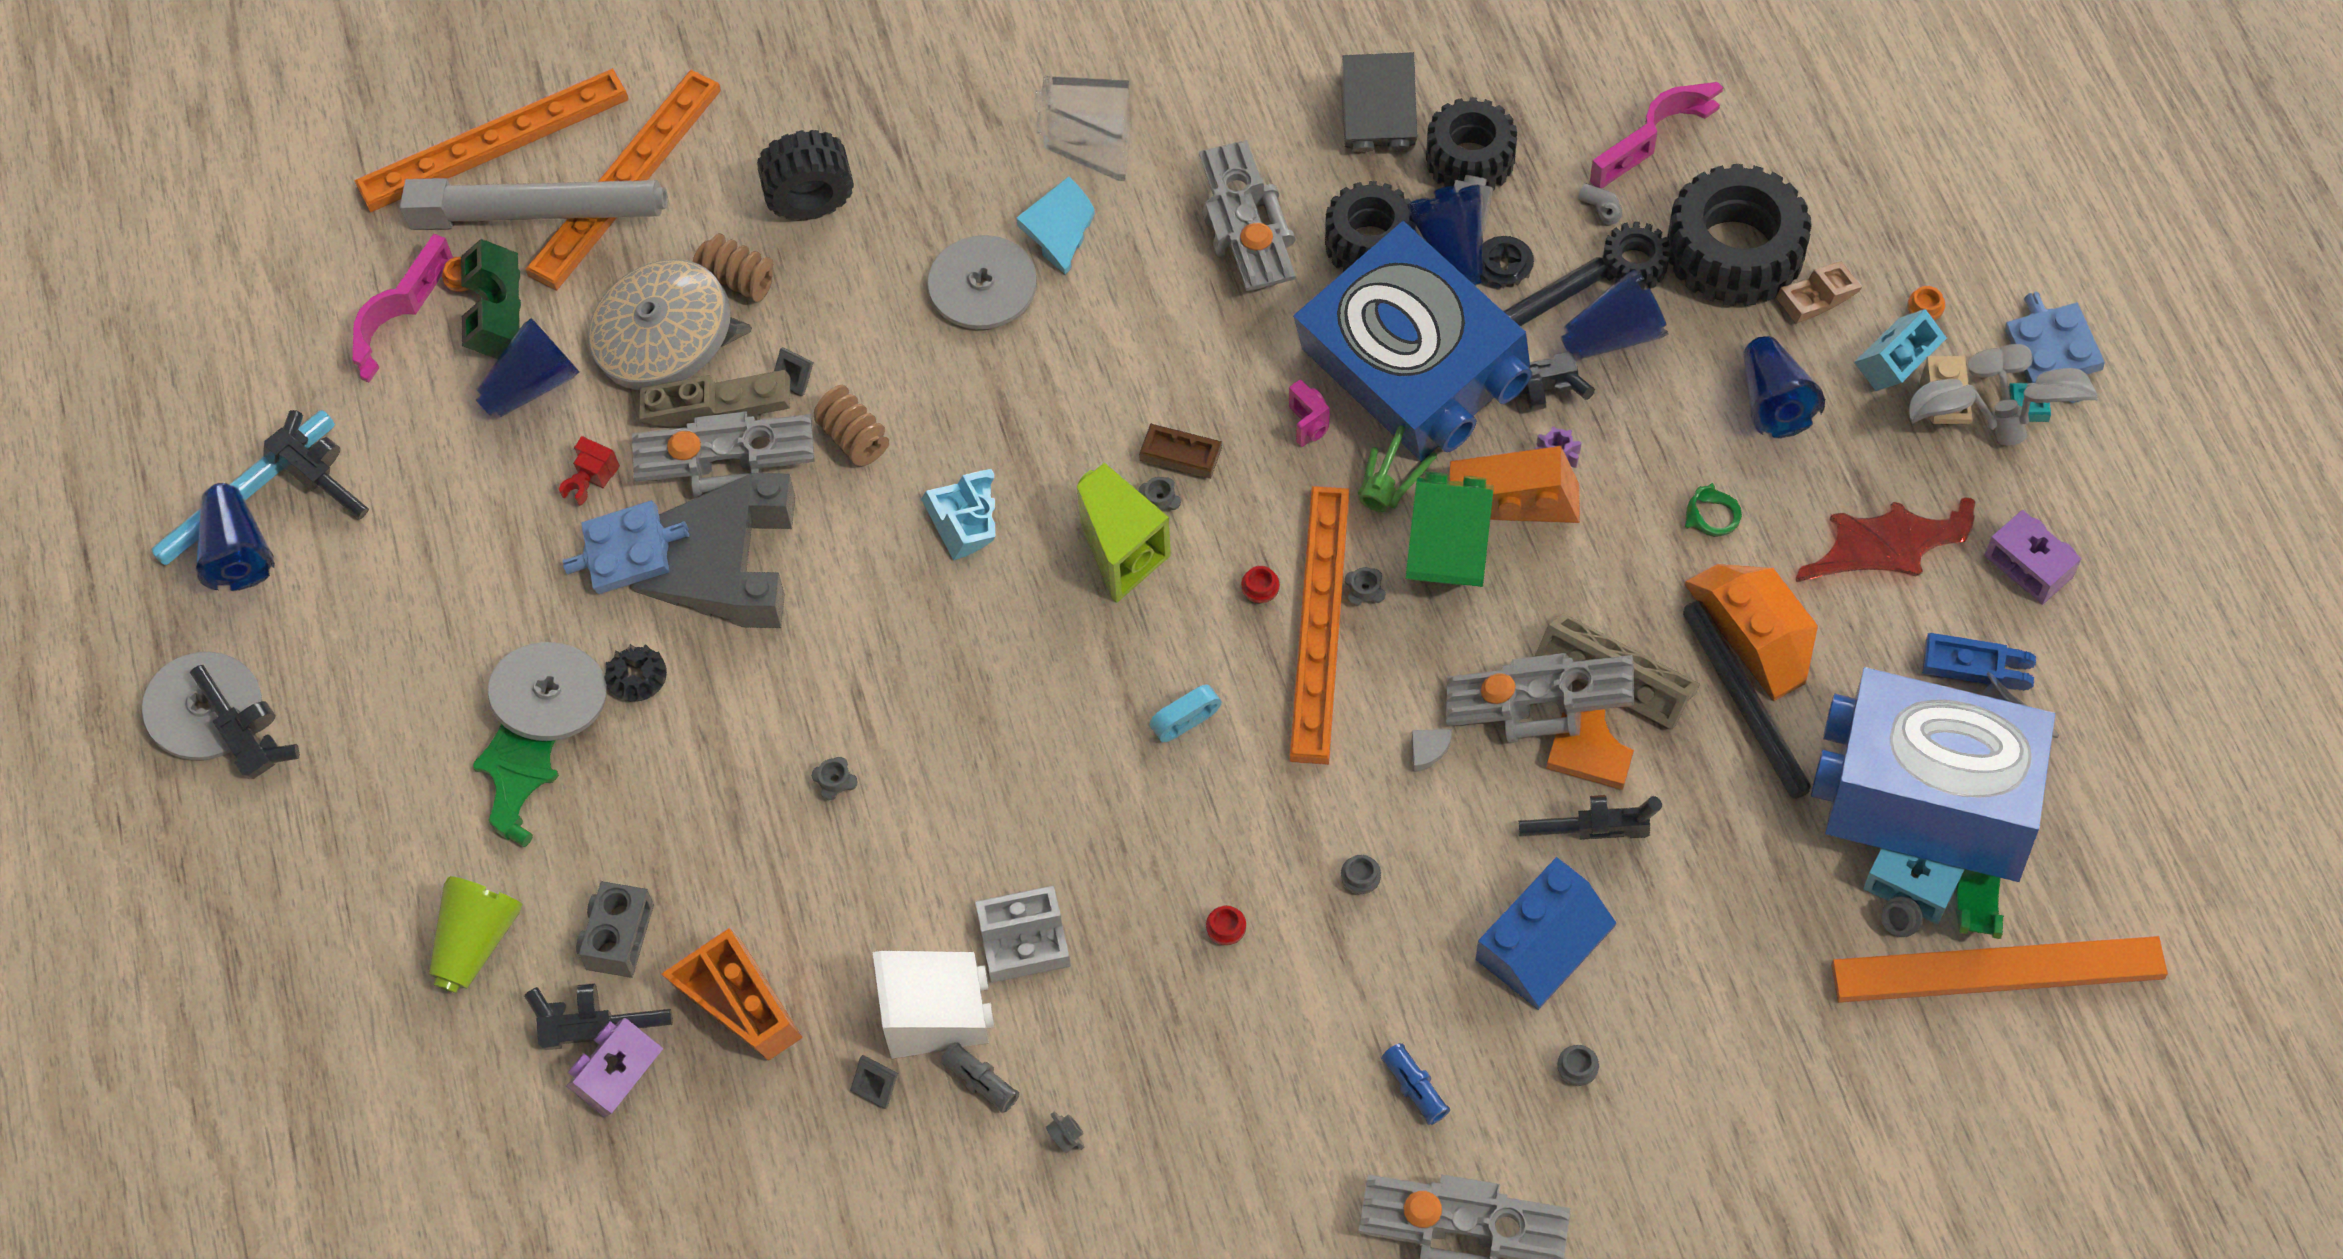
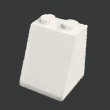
(931, 1000)

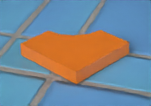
(1592, 754)

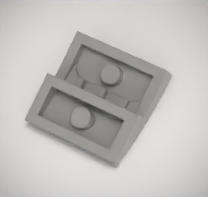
(1023, 934)

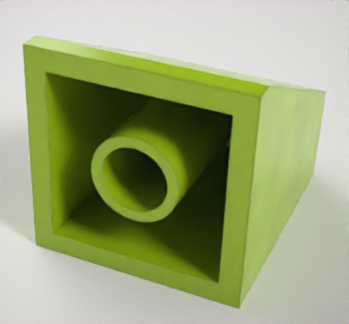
(1122, 530)

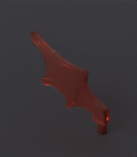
(1889, 541)

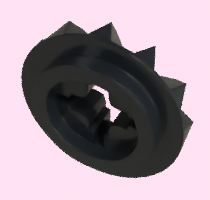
(1519, 259)
(633, 688)

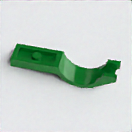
(1978, 904)

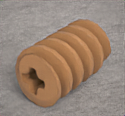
(736, 266)
(851, 426)

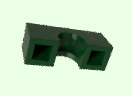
(495, 318)

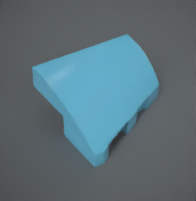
(1059, 222)
(963, 513)

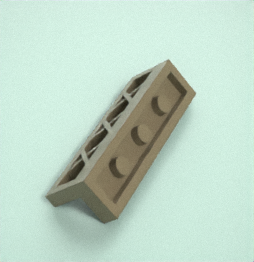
(1657, 688)

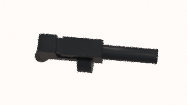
(1554, 373)
(311, 465)
(240, 729)
(1598, 821)
(584, 1026)

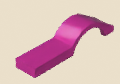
(1641, 143)
(405, 299)

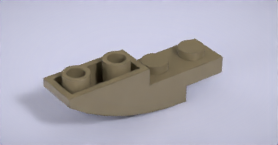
(683, 400)

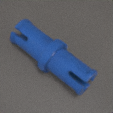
(1415, 1083)

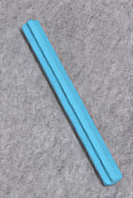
(247, 483)

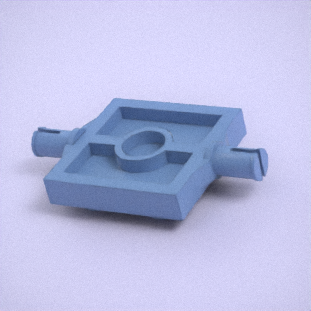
(2056, 339)
(625, 547)

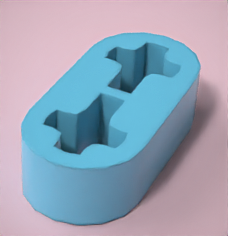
(1185, 713)

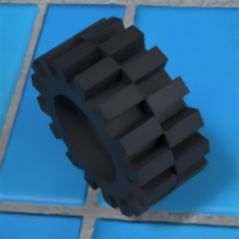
(1641, 240)

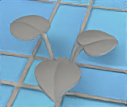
(2008, 418)

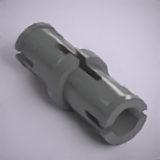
(980, 1077)

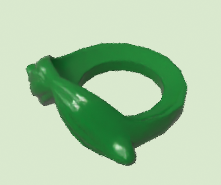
(1714, 496)

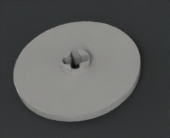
(996, 302)
(171, 700)
(566, 710)

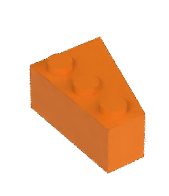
(1526, 484)
(735, 992)

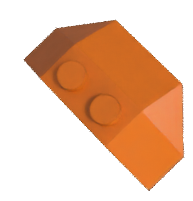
(1760, 623)

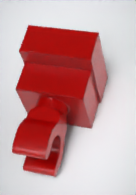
(593, 465)

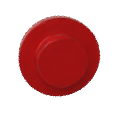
(1260, 584)
(1226, 925)

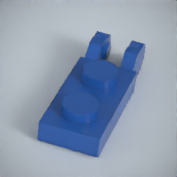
(1972, 660)

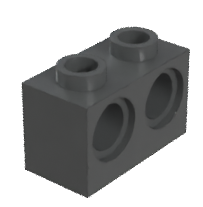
(623, 929)

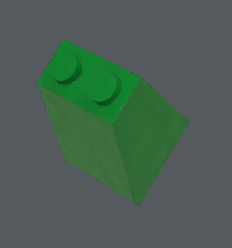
(1450, 530)

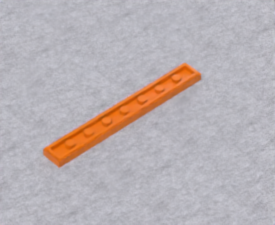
(494, 138)
(635, 163)
(1319, 626)
(1999, 969)

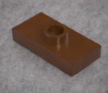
(1180, 451)

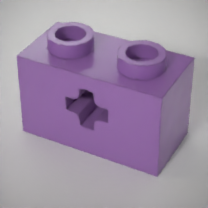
(2032, 556)
(634, 1055)

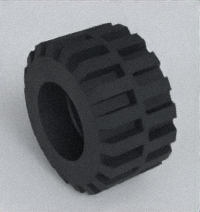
(1471, 123)
(805, 175)
(1361, 208)

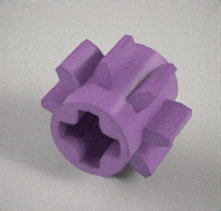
(1561, 438)

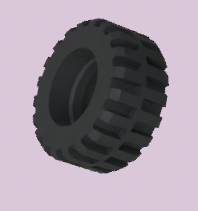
(1746, 198)

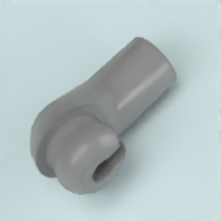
(1604, 201)

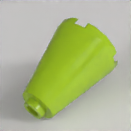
(468, 931)

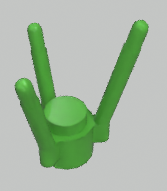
(1378, 490)

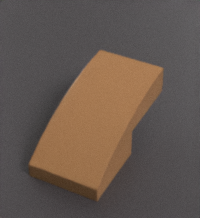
(1821, 292)

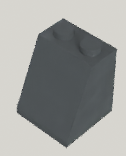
(1379, 101)

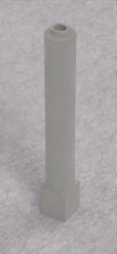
(437, 203)

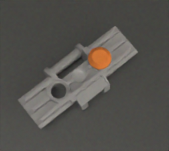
(1256, 246)
(721, 437)
(1535, 680)
(1465, 1207)

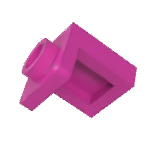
(1311, 409)

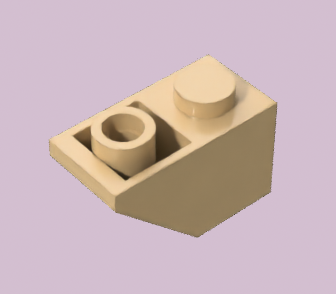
(1947, 368)

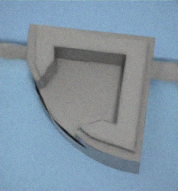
(1429, 747)

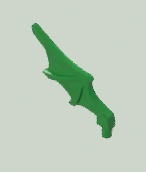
(517, 769)

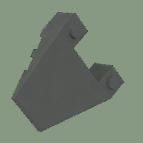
(712, 562)

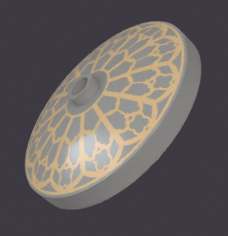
(659, 324)

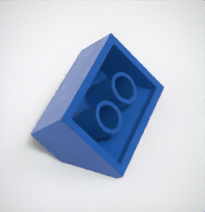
(1545, 933)

